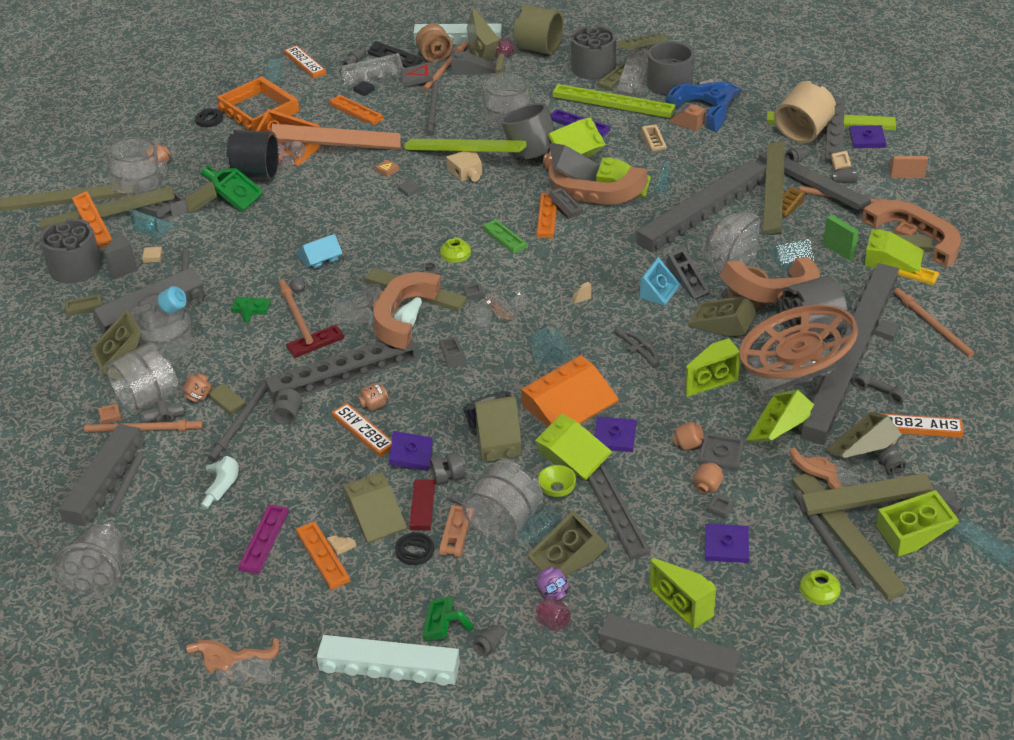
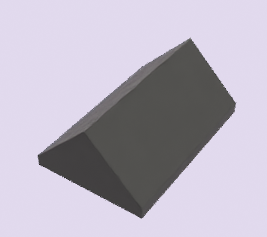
(573, 163)

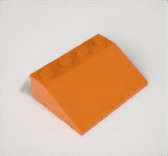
(274, 117)
(572, 390)

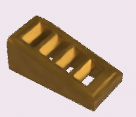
(792, 200)

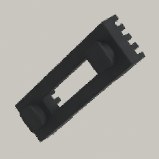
(378, 49)

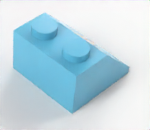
(320, 251)

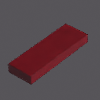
(320, 339)
(422, 504)

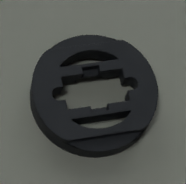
(216, 120)
(410, 539)

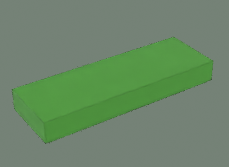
(504, 236)

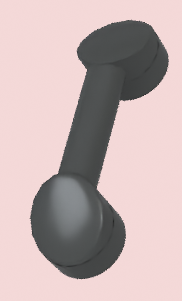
(864, 379)

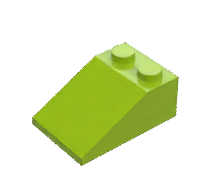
(579, 136)
(614, 170)
(892, 250)
(713, 368)
(781, 415)
(572, 446)
(915, 522)
(683, 591)

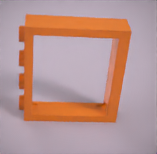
(226, 101)

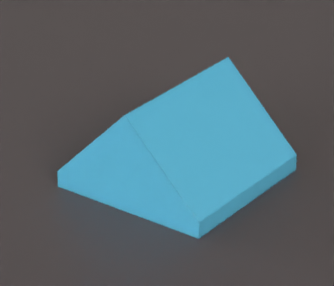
(658, 283)

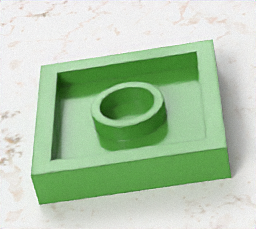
(840, 237)

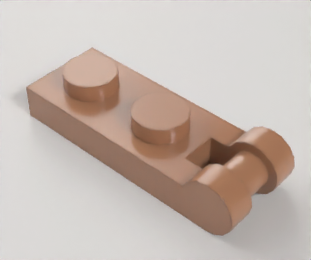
(454, 532)

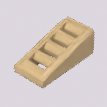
(653, 130)

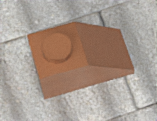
(690, 117)

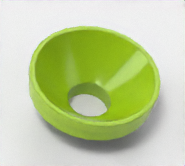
(455, 253)
(557, 475)
(820, 593)

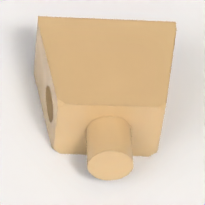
(465, 165)

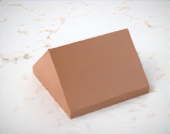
(908, 166)

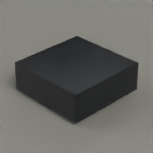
(363, 88)

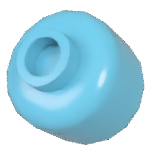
(172, 300)

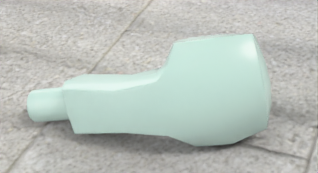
(408, 312)
(227, 473)

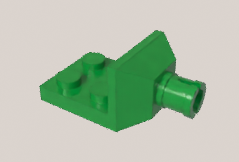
(233, 187)

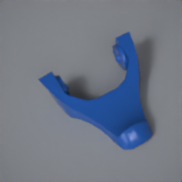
(715, 93)

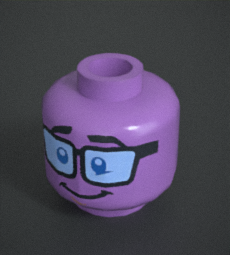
(552, 583)

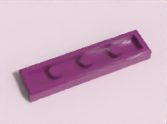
(263, 539)

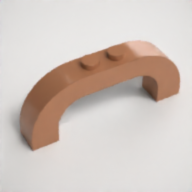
(600, 192)
(930, 225)
(400, 288)
(766, 290)

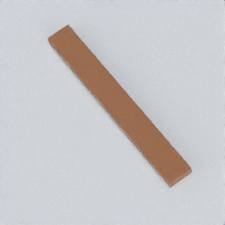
(337, 137)

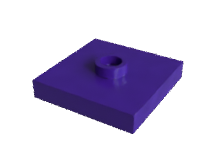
(867, 136)
(616, 433)
(410, 450)
(727, 543)

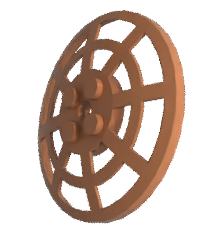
(800, 346)

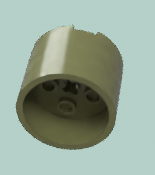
(538, 29)

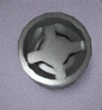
(893, 462)

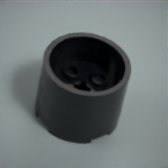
(254, 153)

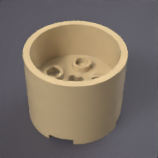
(805, 112)

